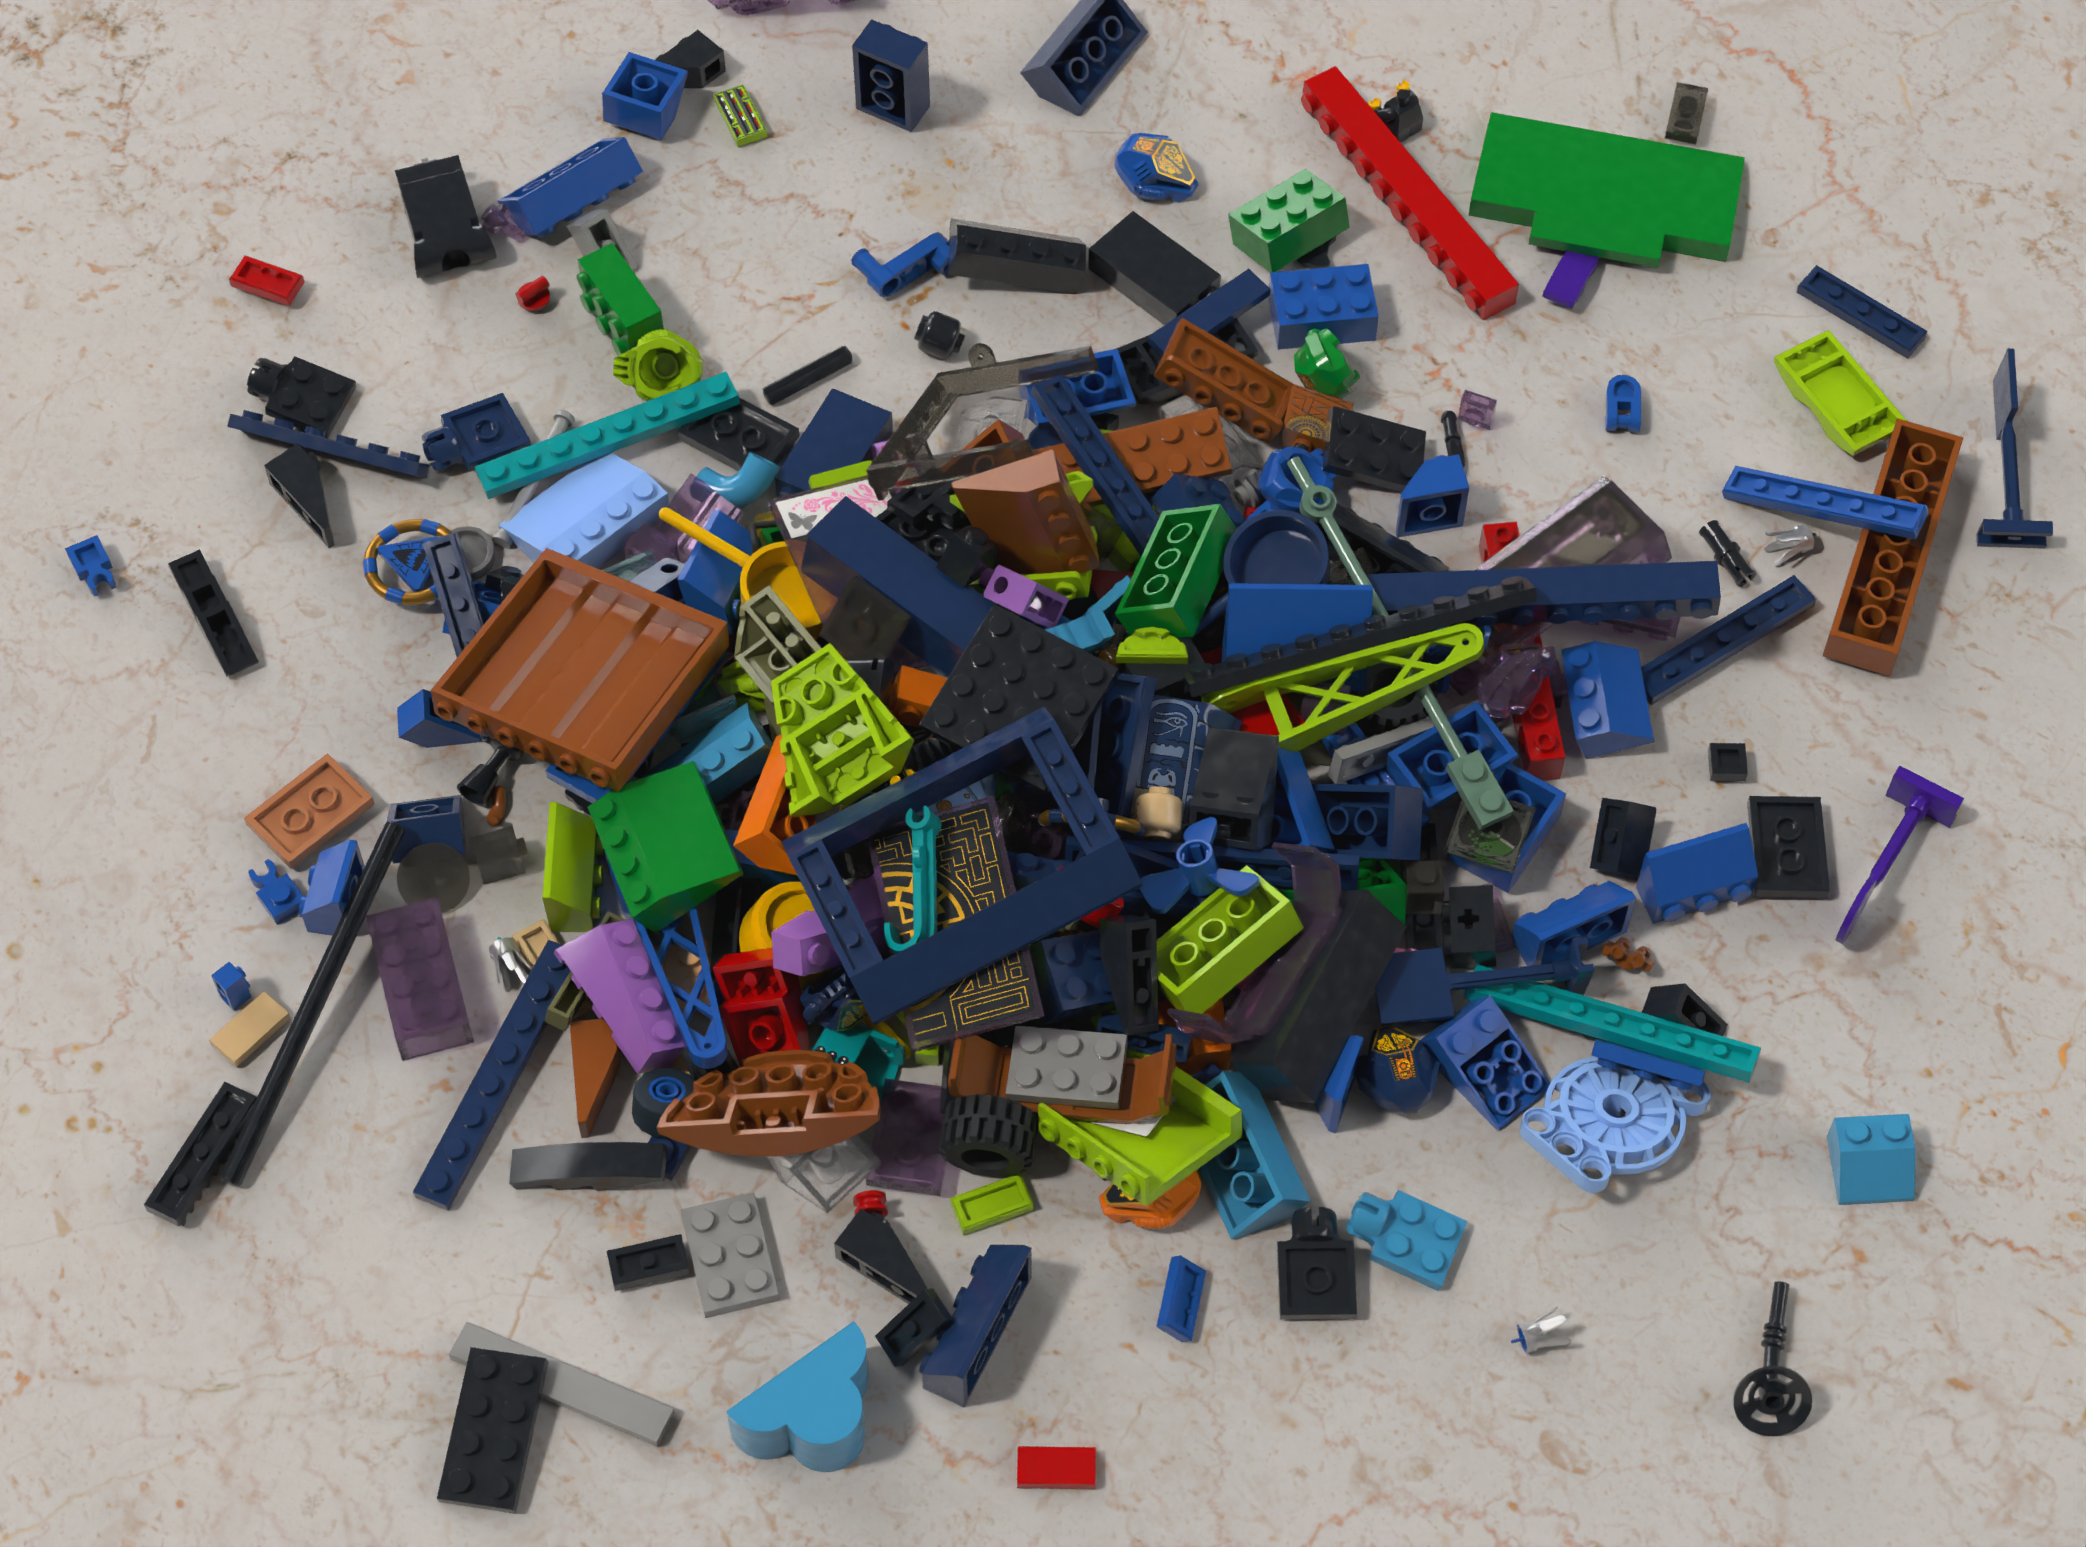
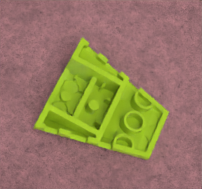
(834, 734)

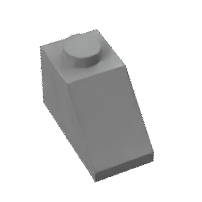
(596, 231)

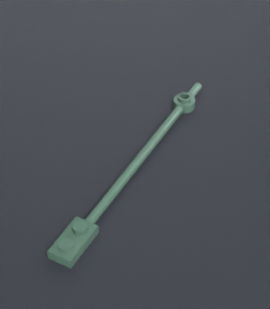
(1467, 771)

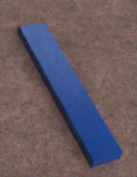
(1825, 502)

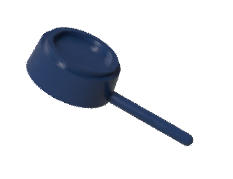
(1272, 550)

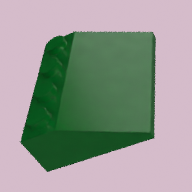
(665, 844)

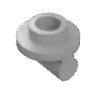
(1247, 490)

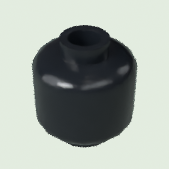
(939, 335)

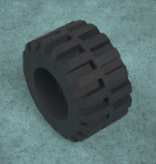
(1388, 717)
(988, 1135)

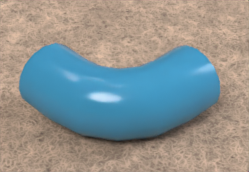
(747, 484)

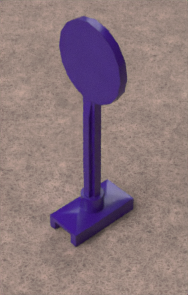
(1921, 800)

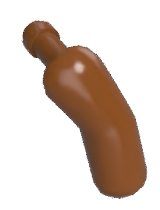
(498, 808)

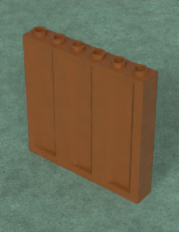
(581, 669)

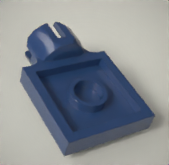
(475, 434)

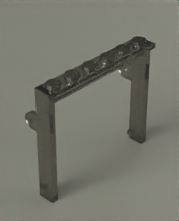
(907, 456)

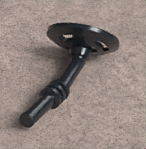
(1766, 1379)

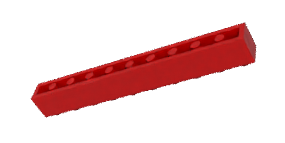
(1409, 193)

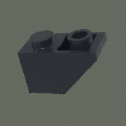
(699, 57)

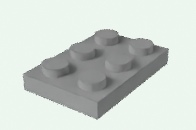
(1067, 1067)
(730, 1255)

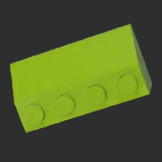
(1222, 944)

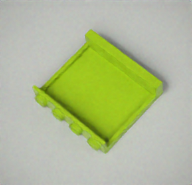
(1150, 1165)

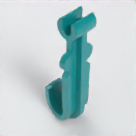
(924, 880)

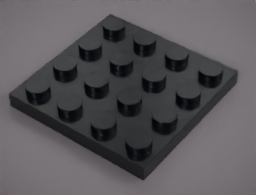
(1010, 674)

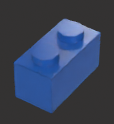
(231, 985)

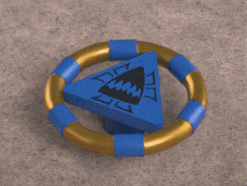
(406, 559)

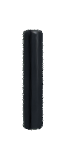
(807, 375)

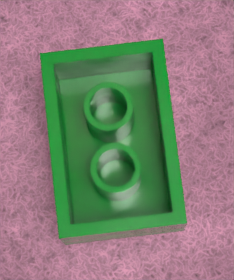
(1289, 220)
(617, 298)

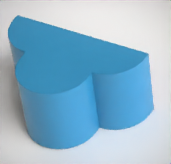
(809, 1407)

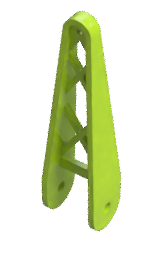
(1301, 679)

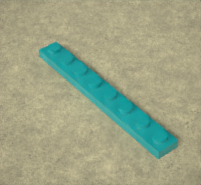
(607, 435)
(1624, 1027)

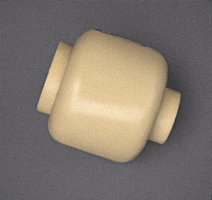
(1159, 814)

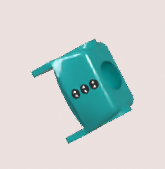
(868, 1049)

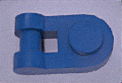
(1623, 394)

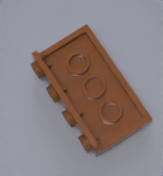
(1224, 379)

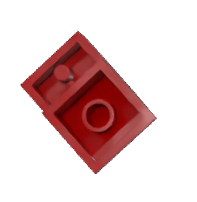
(760, 1004)

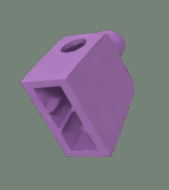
(1017, 592)

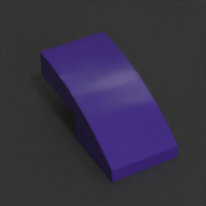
(1570, 278)

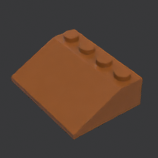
(1030, 516)

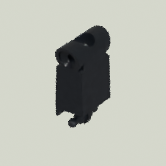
(442, 217)

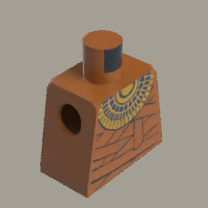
(1307, 418)

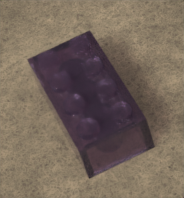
(419, 979)

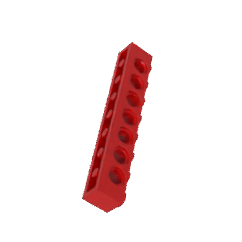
(1538, 727)

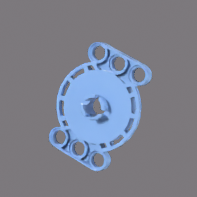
(1590, 1121)

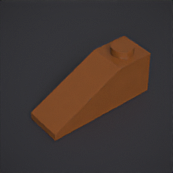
(595, 1068)

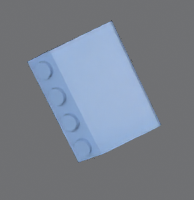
(589, 512)

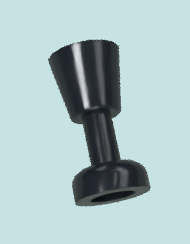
(482, 780)

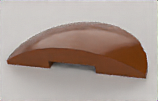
(774, 1106)

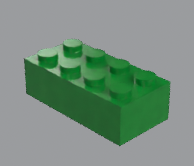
(1177, 571)

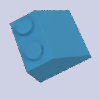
(1872, 1159)

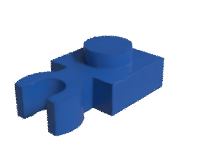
(91, 563)
(276, 894)

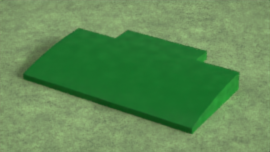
(1606, 191)

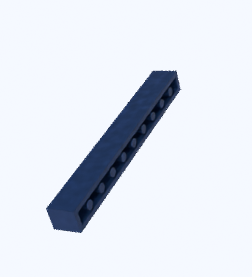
(1571, 591)

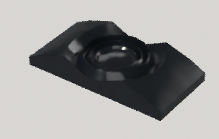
(1142, 361)

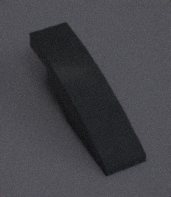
(213, 613)
(588, 1163)

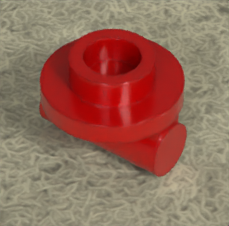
(534, 295)

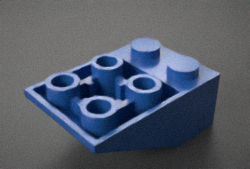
(1487, 1061)

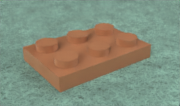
(309, 811)

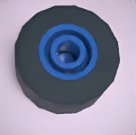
(654, 1094)

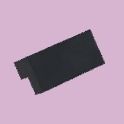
(729, 914)

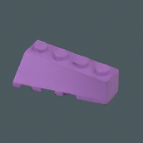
(804, 945)
(625, 993)

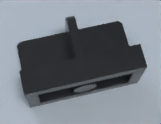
(1622, 836)

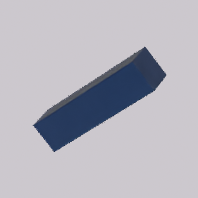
(1147, 1042)

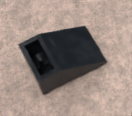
(1237, 787)

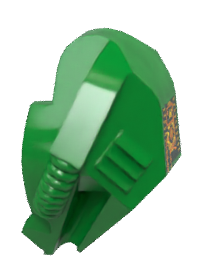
(1323, 365)

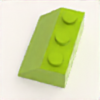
(572, 870)

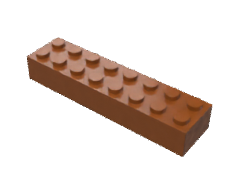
(1890, 566)

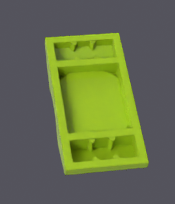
(1838, 393)

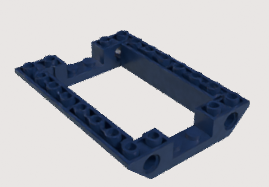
(1001, 927)

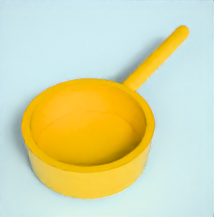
(767, 566)
(772, 911)

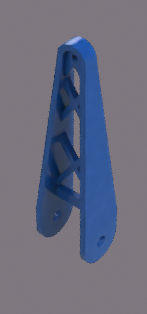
(694, 1042)

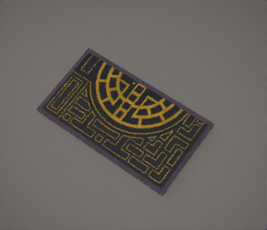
(970, 876)

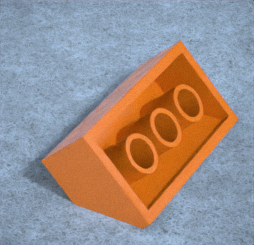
(769, 818)

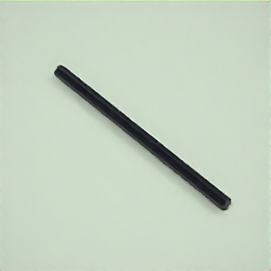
(312, 1005)

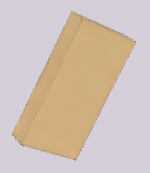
(250, 1029)

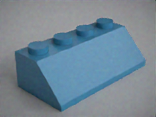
(725, 753)
(1255, 1176)

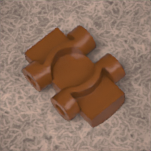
(1627, 958)

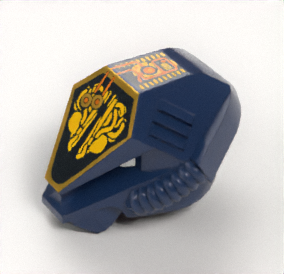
(833, 1002)
(1398, 1071)

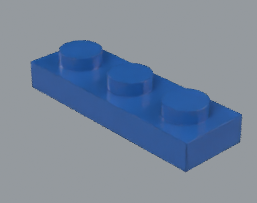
(1647, 1065)

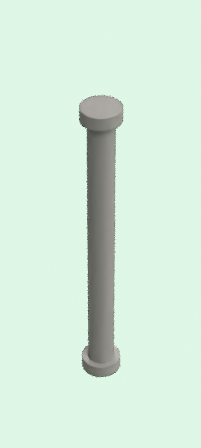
(562, 420)

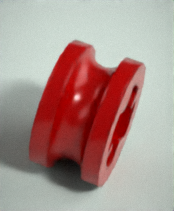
(871, 1202)

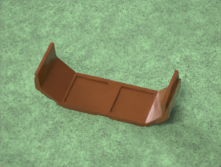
(1146, 1091)

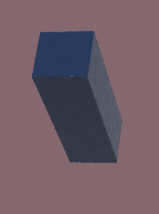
(858, 544)

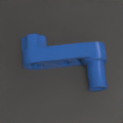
(906, 267)

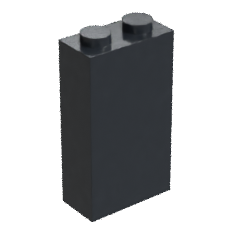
(1151, 269)

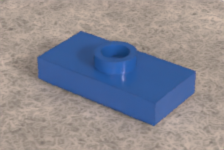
(1181, 1299)

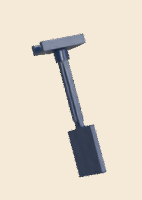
(2013, 529)
(1419, 987)

